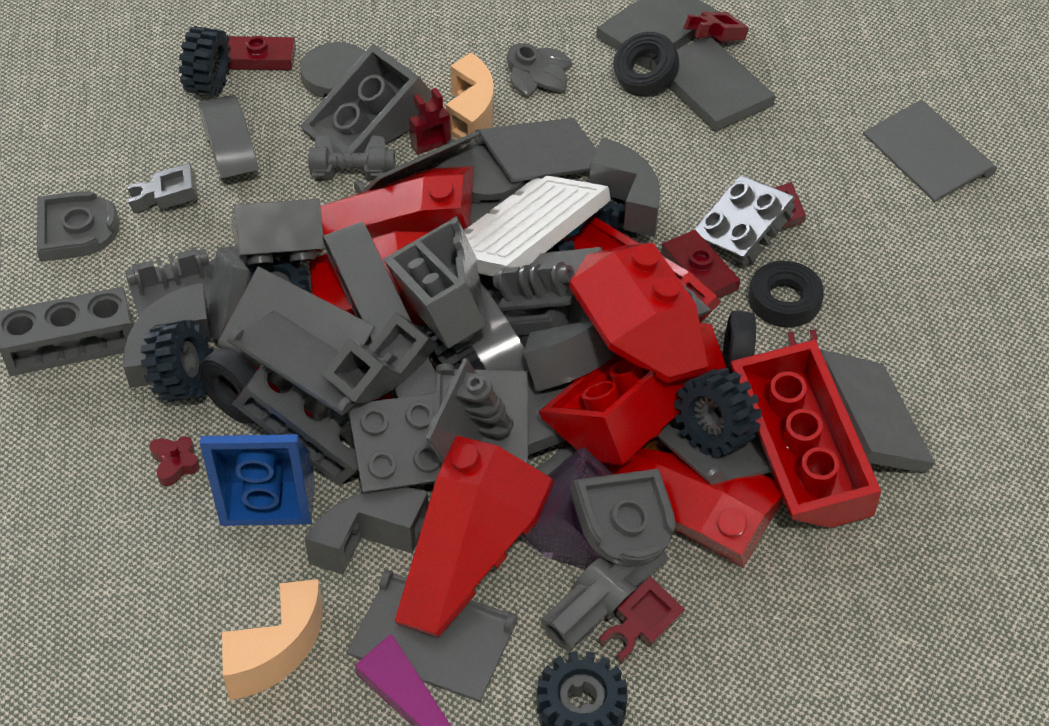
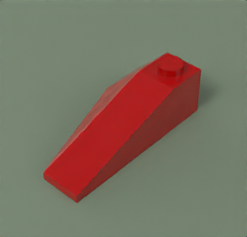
(407, 204)
(719, 516)

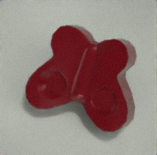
(175, 459)

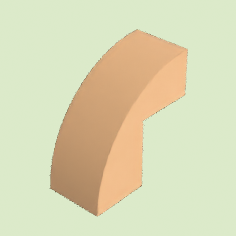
(474, 97)
(267, 655)

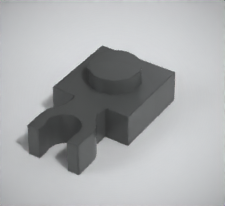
(167, 189)

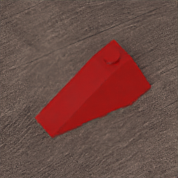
(472, 519)

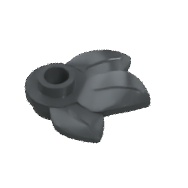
(536, 68)

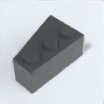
(441, 282)

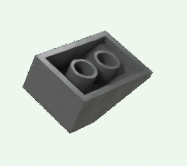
(366, 102)
(278, 230)

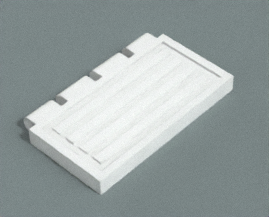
(532, 221)

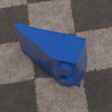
(260, 479)

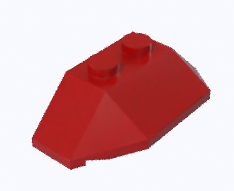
(642, 310)

